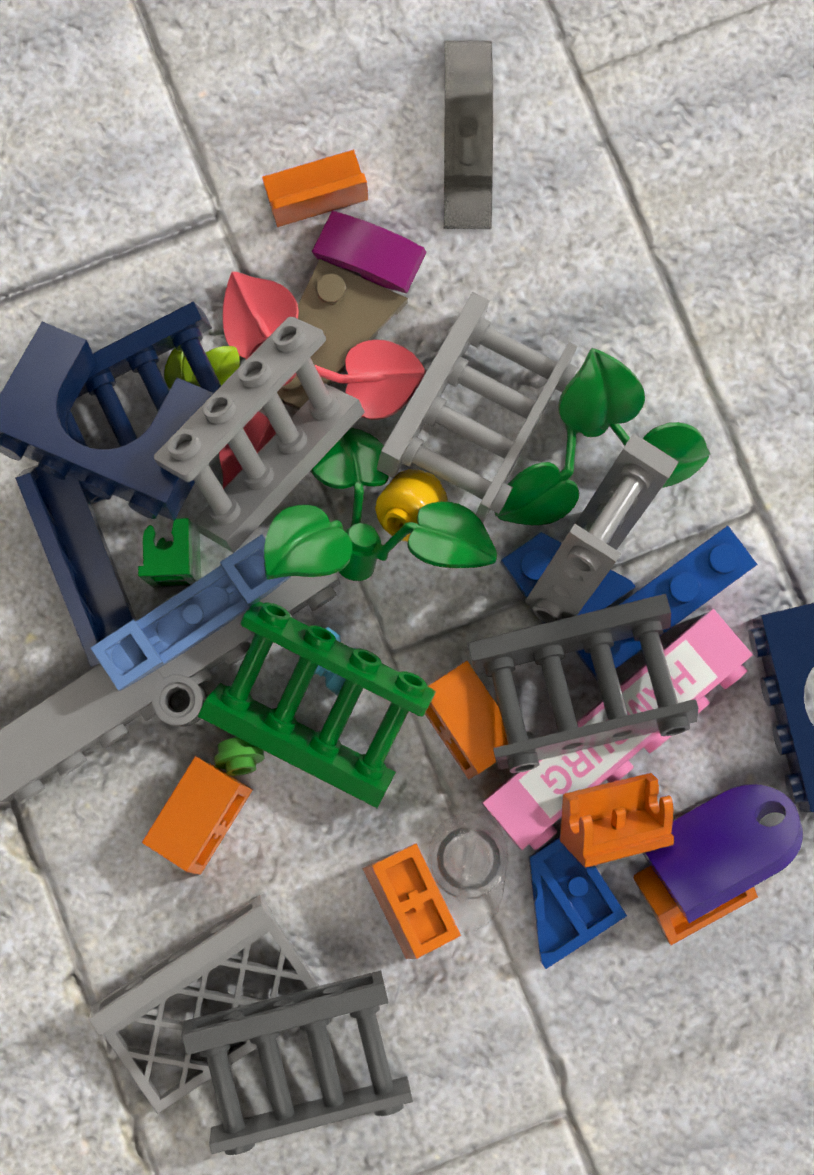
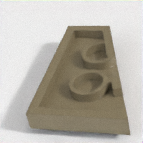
(347, 313)

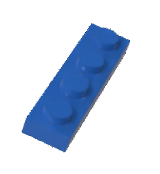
(688, 586)

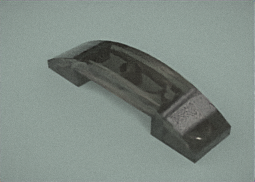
(468, 135)

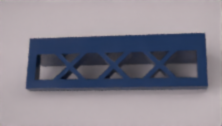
(76, 555)

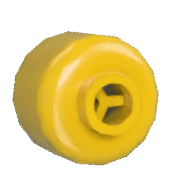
(405, 497)

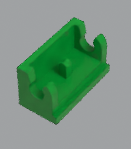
(172, 562)

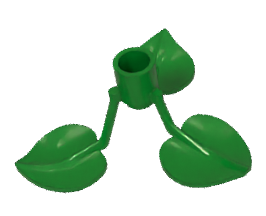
(596, 398)
(309, 545)

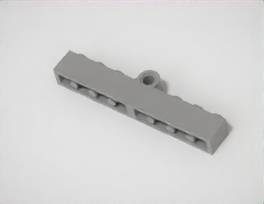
(95, 712)

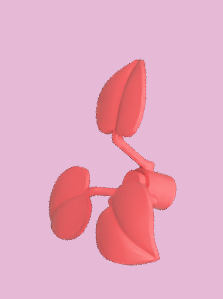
(377, 370)

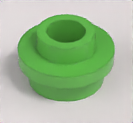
(238, 757)

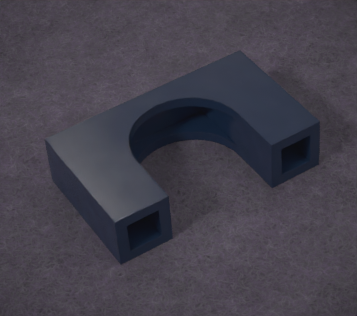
(36, 417)
(787, 653)

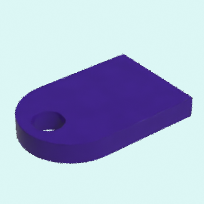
(725, 848)

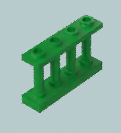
(277, 728)

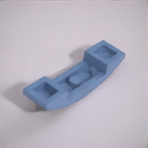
(187, 617)

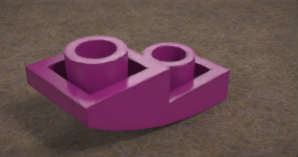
(370, 250)

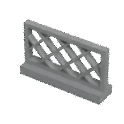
(174, 975)

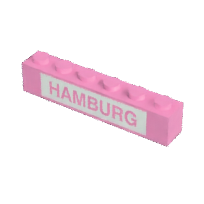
(697, 662)

